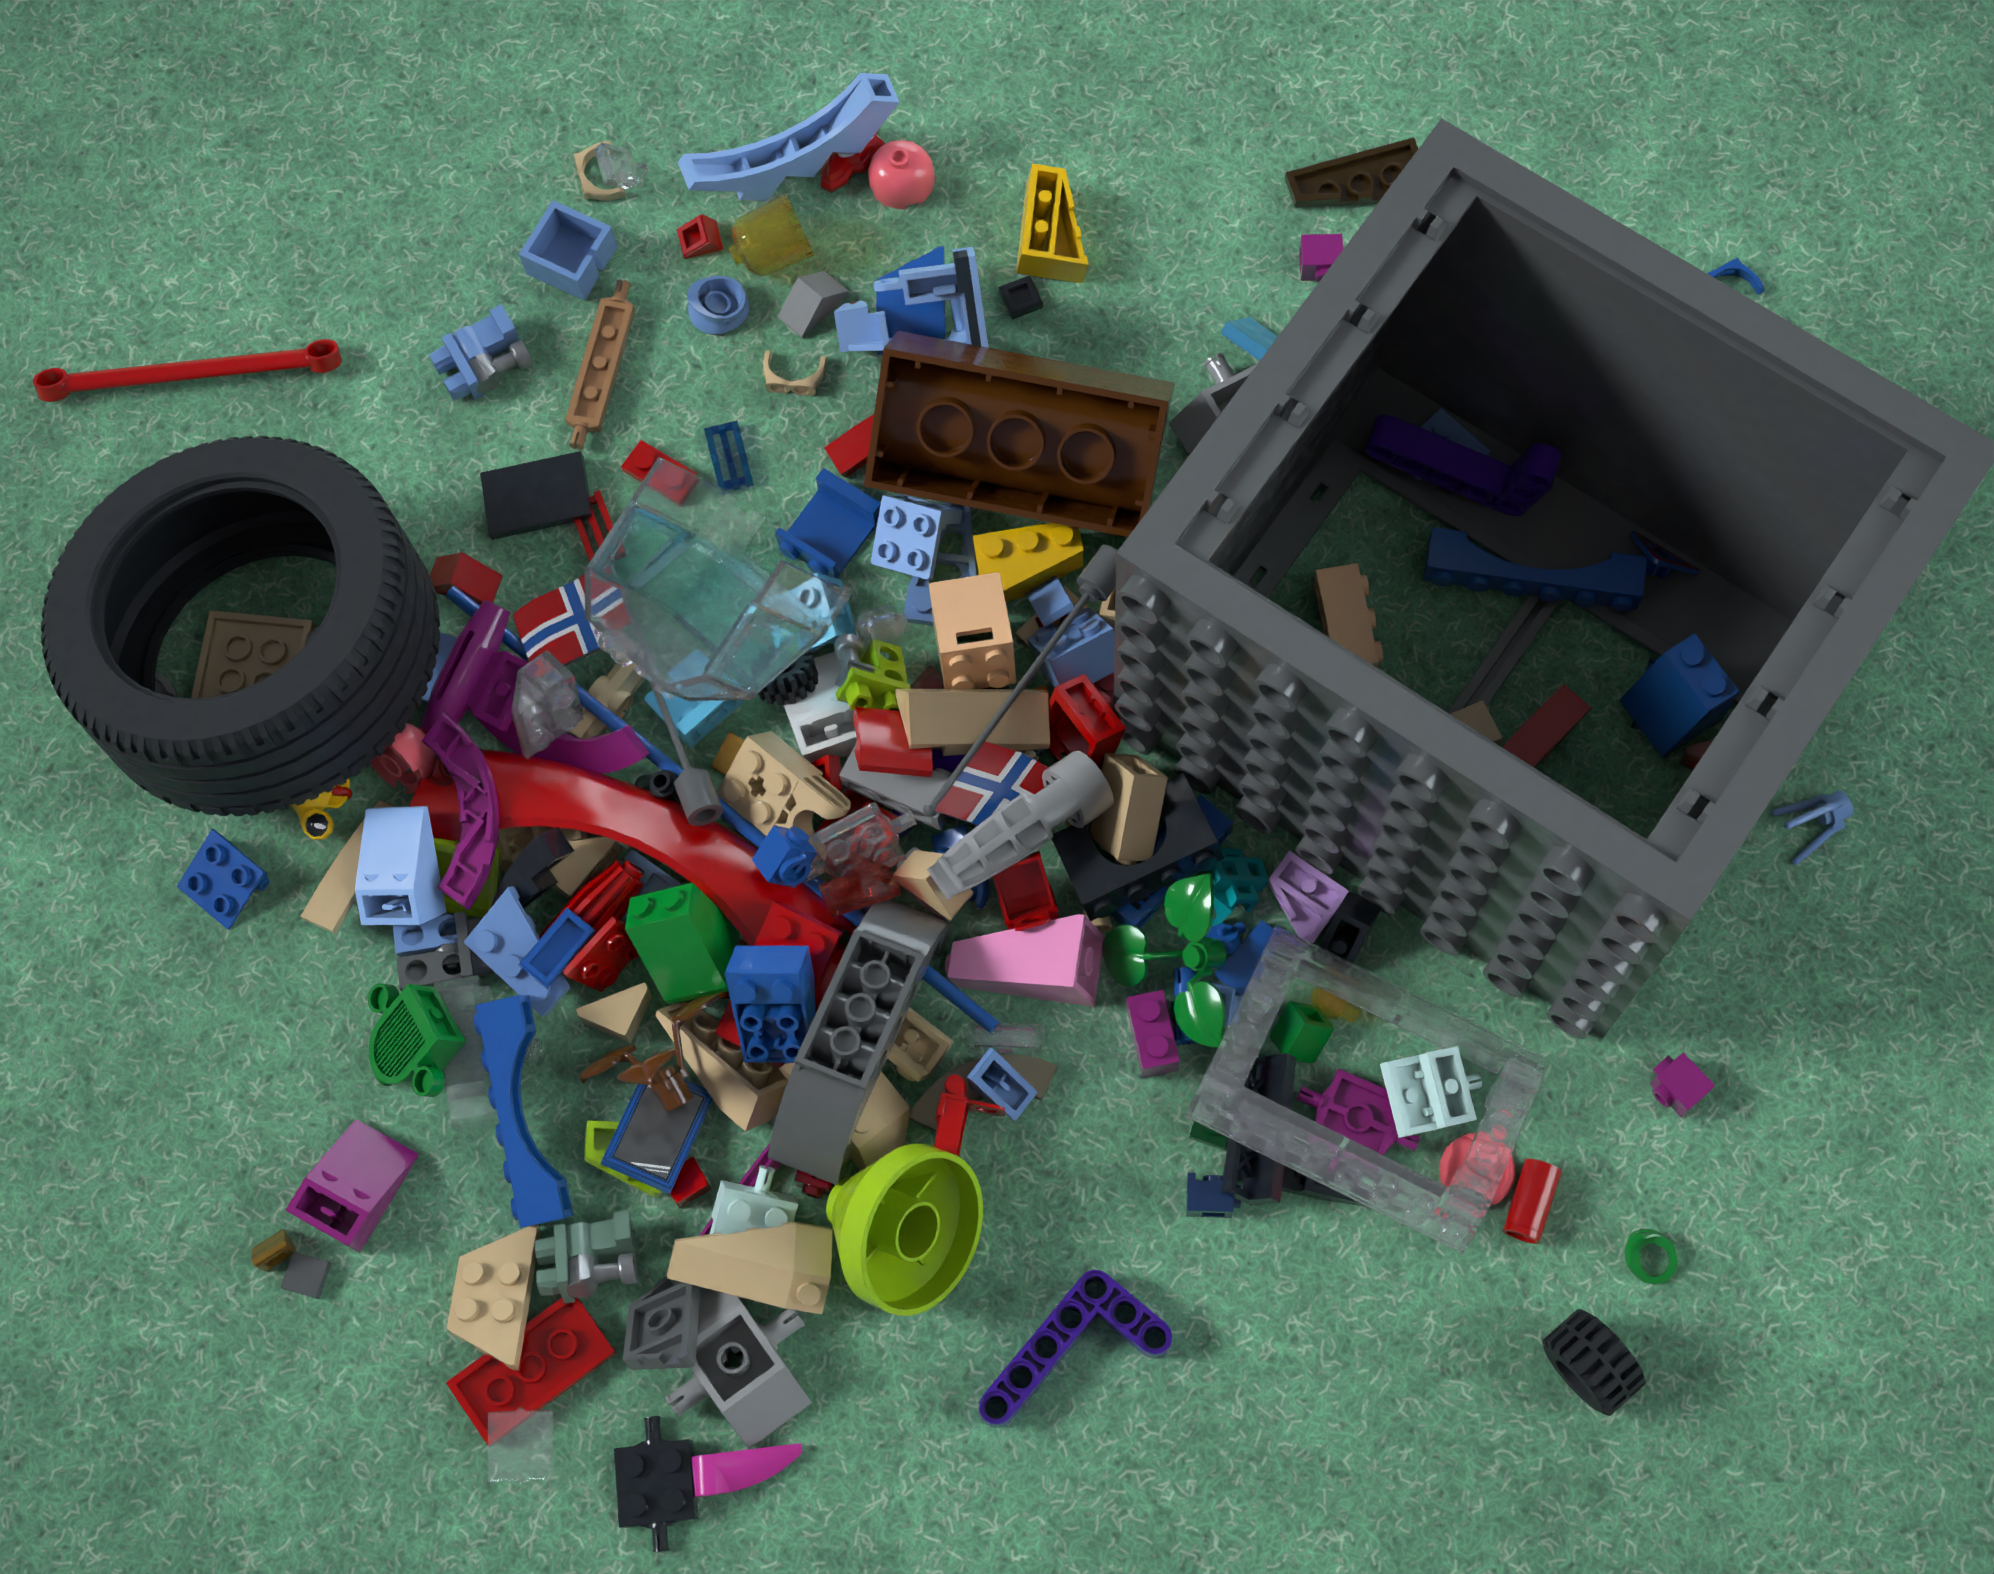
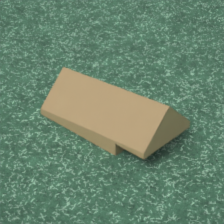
(959, 716)

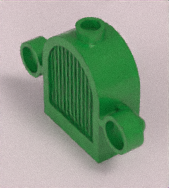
(412, 1037)

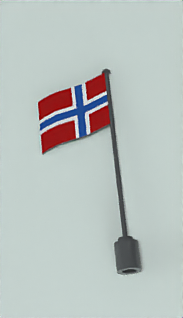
(559, 625)
(994, 774)

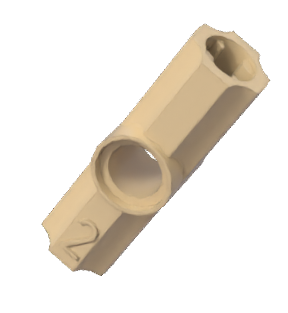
(615, 693)

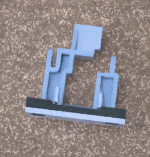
(956, 281)

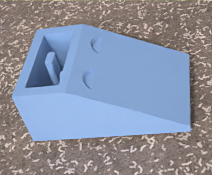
(398, 868)

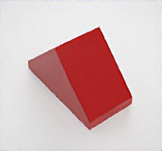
(467, 575)

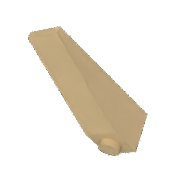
(741, 1089)

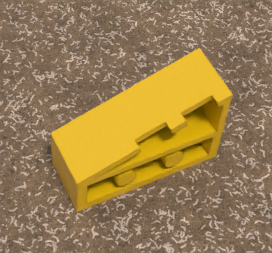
(1049, 230)

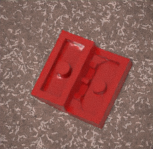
(884, 745)

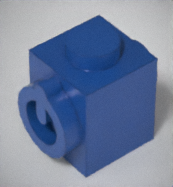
(785, 856)

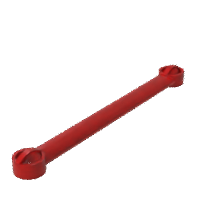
(187, 370)

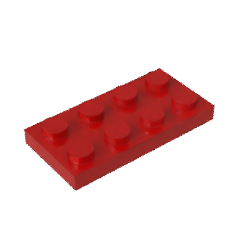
(789, 928)
(556, 1354)

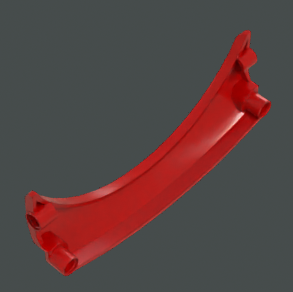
(580, 799)

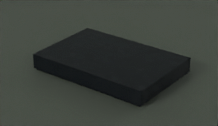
(536, 495)

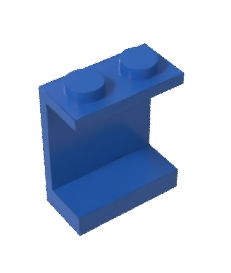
(830, 526)

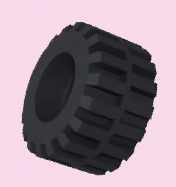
(1594, 1362)

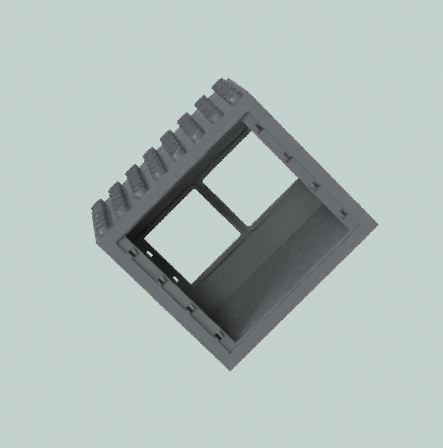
(1675, 416)

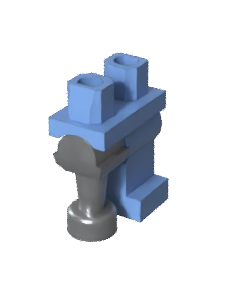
(472, 353)

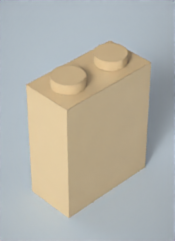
(1132, 823)

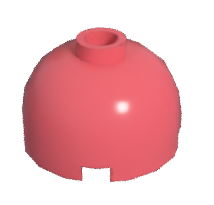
(901, 174)
(405, 754)

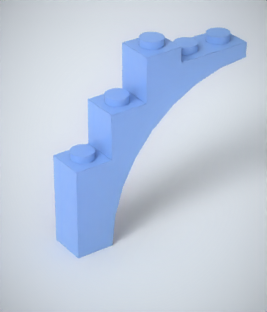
(799, 151)

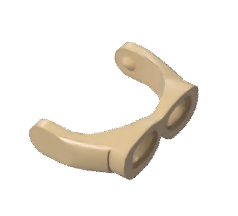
(590, 190)
(800, 387)

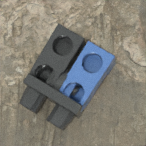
(437, 951)

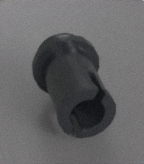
(663, 785)

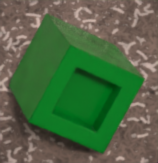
(1301, 1032)

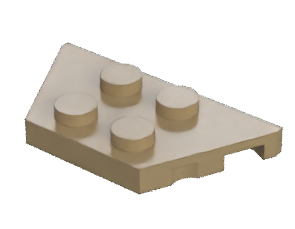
(495, 1295)

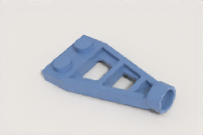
(918, 601)

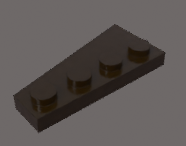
(1351, 178)

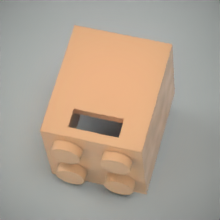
(970, 608)

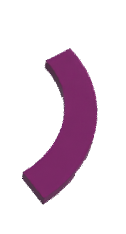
(598, 754)
(477, 809)

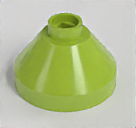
(907, 1227)

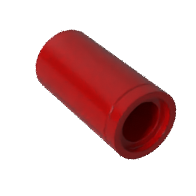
(1532, 1201)

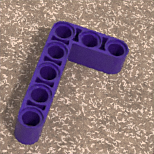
(1463, 470)
(1065, 1339)

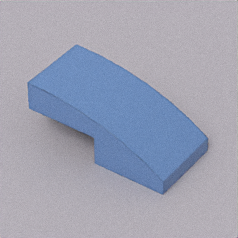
(1050, 600)

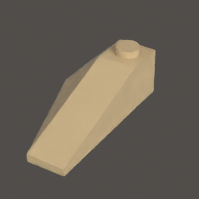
(768, 1265)

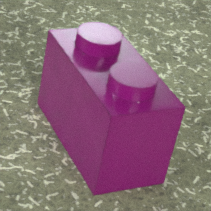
(1152, 1034)

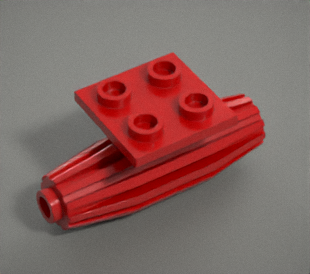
(602, 907)

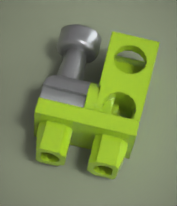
(873, 678)

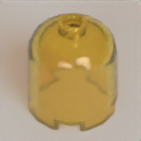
(769, 238)

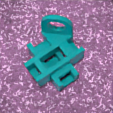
(1238, 887)

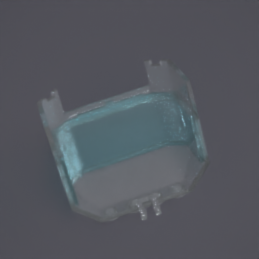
(691, 603)

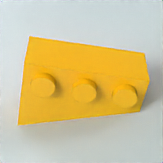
(1028, 555)

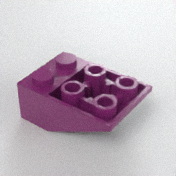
(353, 1185)

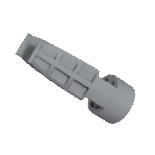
(1072, 792)

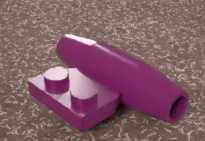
(477, 673)

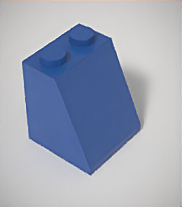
(1680, 696)

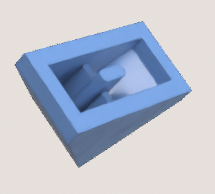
(1001, 1084)

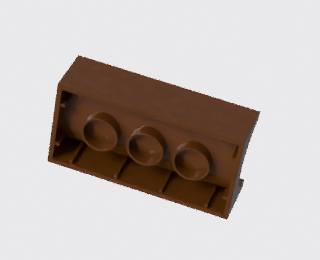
(1016, 433)

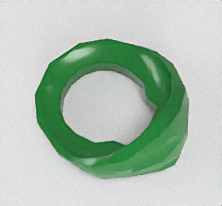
(1636, 1242)

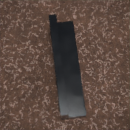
(1261, 1174)

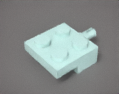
(1429, 1091)
(747, 1207)

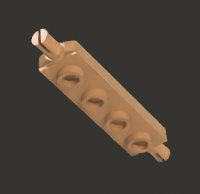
(600, 364)

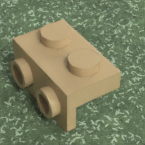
(918, 1047)

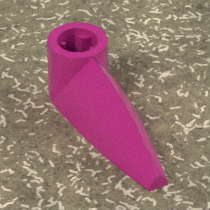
(739, 1469)

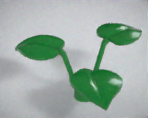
(1189, 908)

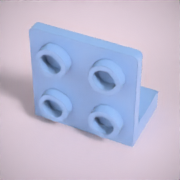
(910, 533)

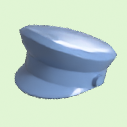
(717, 304)

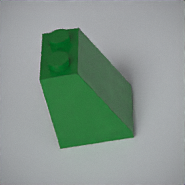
(682, 941)

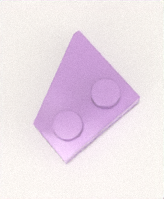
(1305, 896)

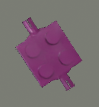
(1357, 1112)

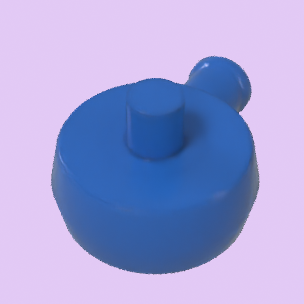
(1228, 935)

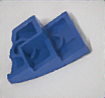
(921, 318)

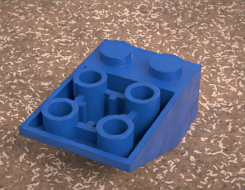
(771, 1000)

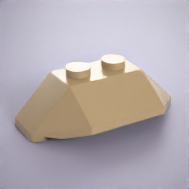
(881, 1124)

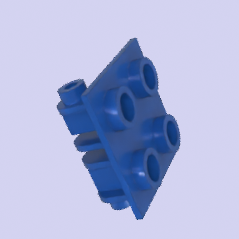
(222, 879)

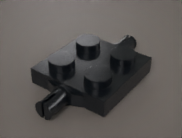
(655, 1484)

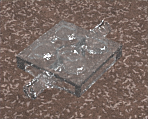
(864, 833)

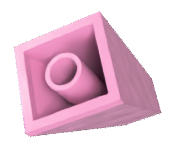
(1041, 962)

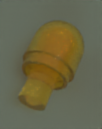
(1332, 1005)

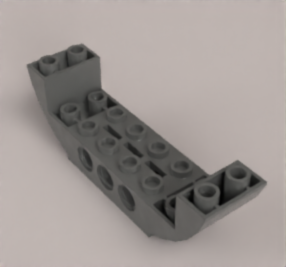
(853, 1037)

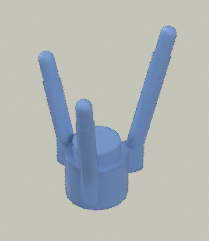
(1826, 809)

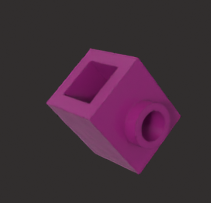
(1317, 254)
(1679, 1084)

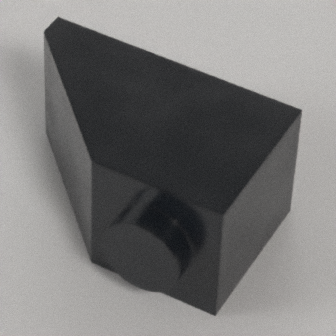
(1350, 927)

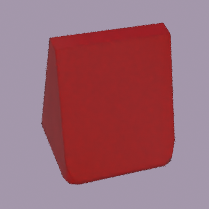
(699, 237)
(689, 1184)

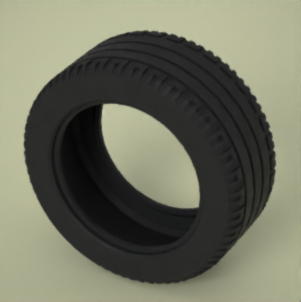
(173, 536)

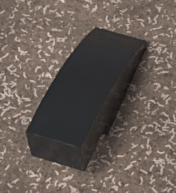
(532, 867)

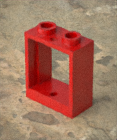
(1085, 707)

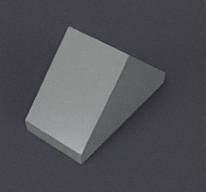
(811, 302)

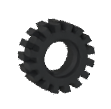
(795, 682)

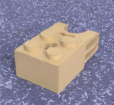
(779, 787)

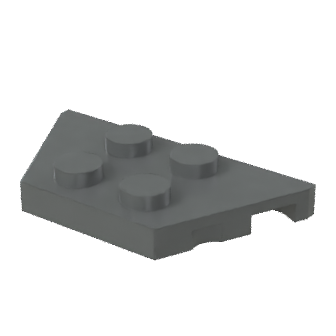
(663, 1327)

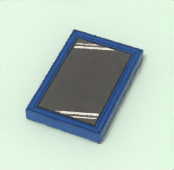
(653, 1141)

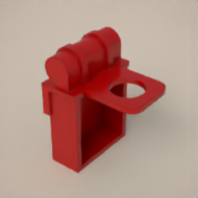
(1026, 894)
(953, 1114)

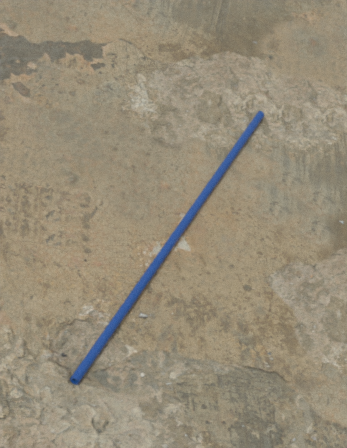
(732, 817)

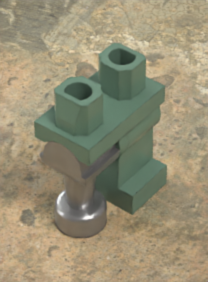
(587, 1256)

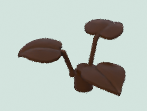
(666, 1082)

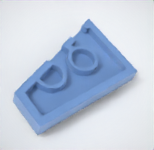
(504, 940)

